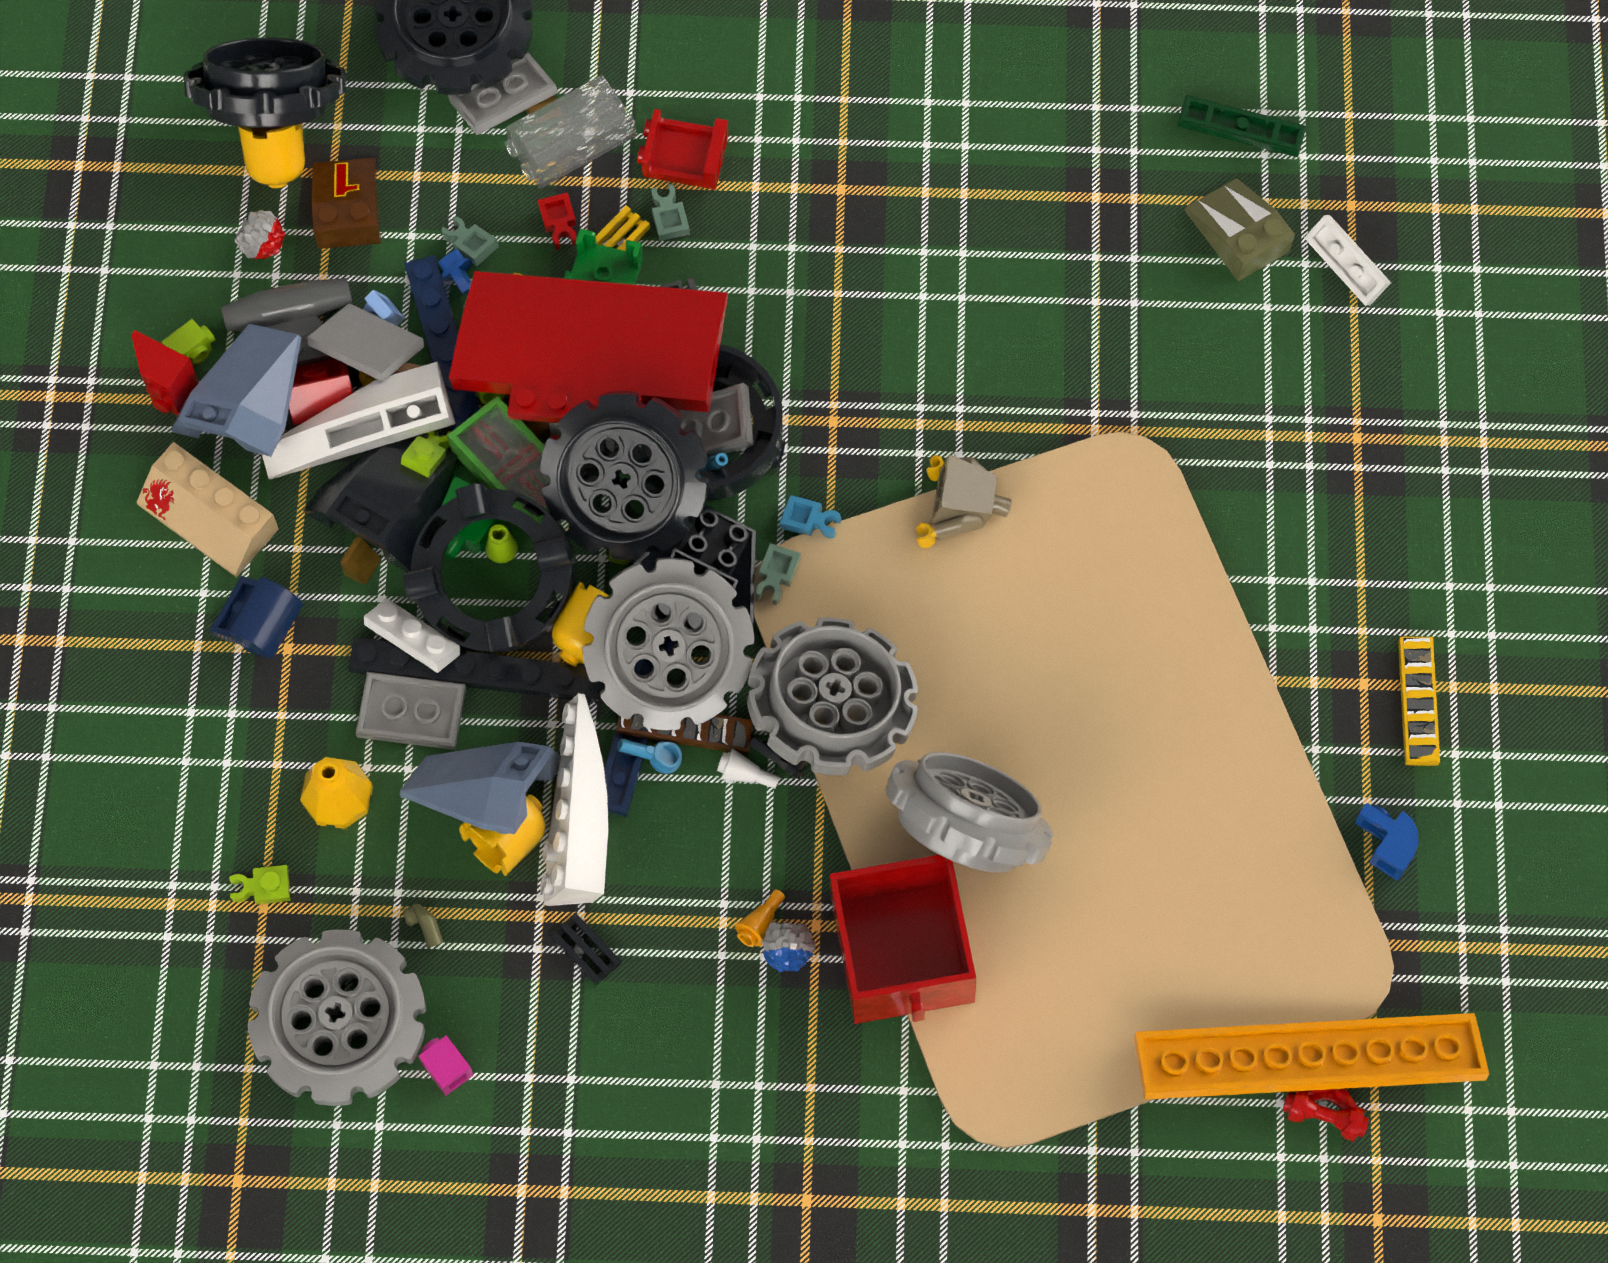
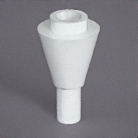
(739, 768)

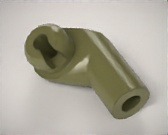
(427, 922)

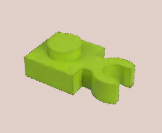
(426, 454)
(266, 886)

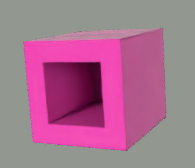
(445, 1064)

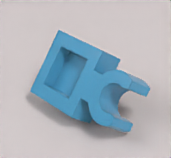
(806, 515)

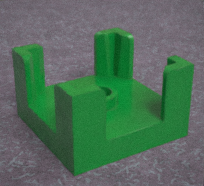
(605, 263)

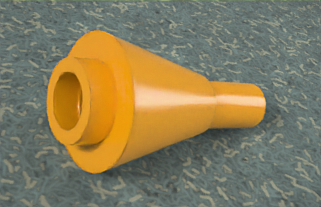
(754, 926)

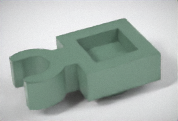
(669, 216)
(472, 242)
(777, 568)

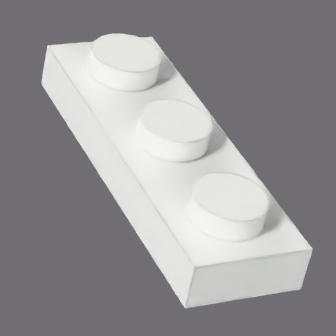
(1347, 260)
(412, 635)

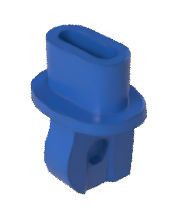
(454, 268)

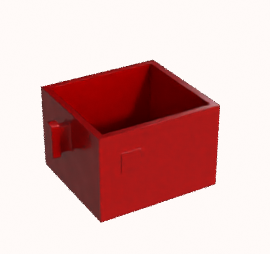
(903, 938)

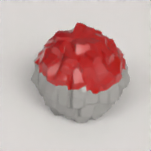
(260, 235)

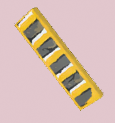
(1419, 701)

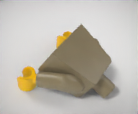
(962, 498)

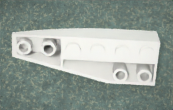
(367, 419)
(579, 816)

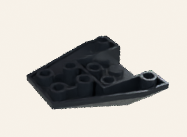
(383, 499)
(717, 545)

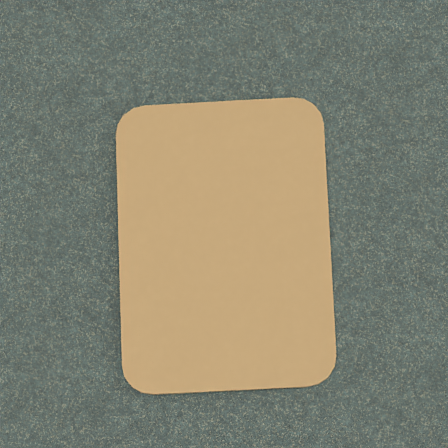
(1127, 693)

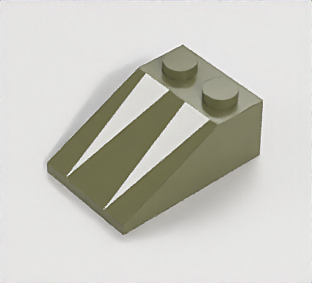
(1241, 228)

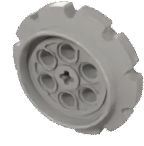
(613, 657)
(832, 696)
(969, 812)
(283, 1000)

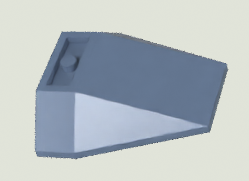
(245, 391)
(482, 783)

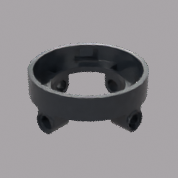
(767, 447)
(553, 553)

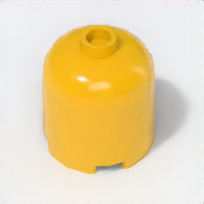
(273, 154)
(569, 630)
(507, 850)

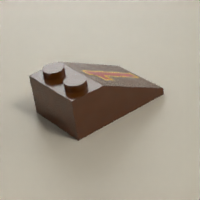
(345, 203)

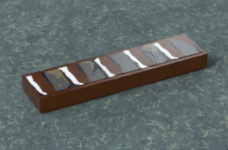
(717, 733)

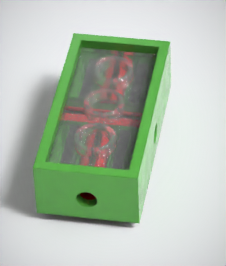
(501, 453)

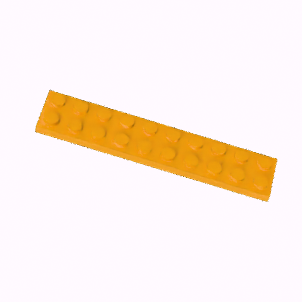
(1310, 1056)

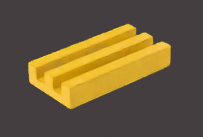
(616, 222)

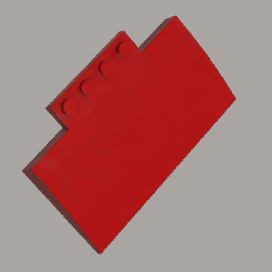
(576, 339)

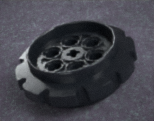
(454, 24)
(264, 82)
(675, 458)

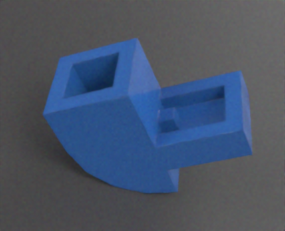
(1397, 837)

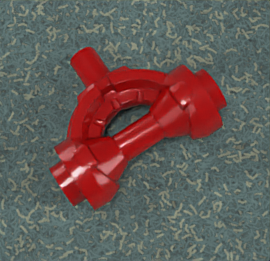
(1347, 1119)

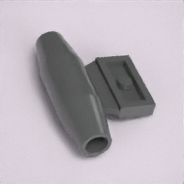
(290, 309)

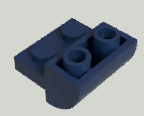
(257, 616)

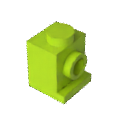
(191, 341)

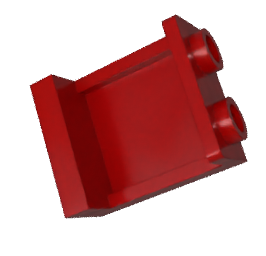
(683, 151)

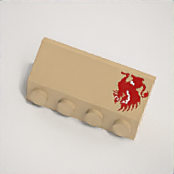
(206, 510)

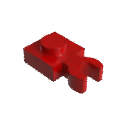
(558, 217)

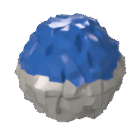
(788, 946)

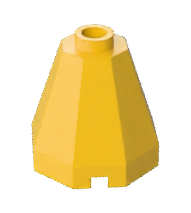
(336, 792)

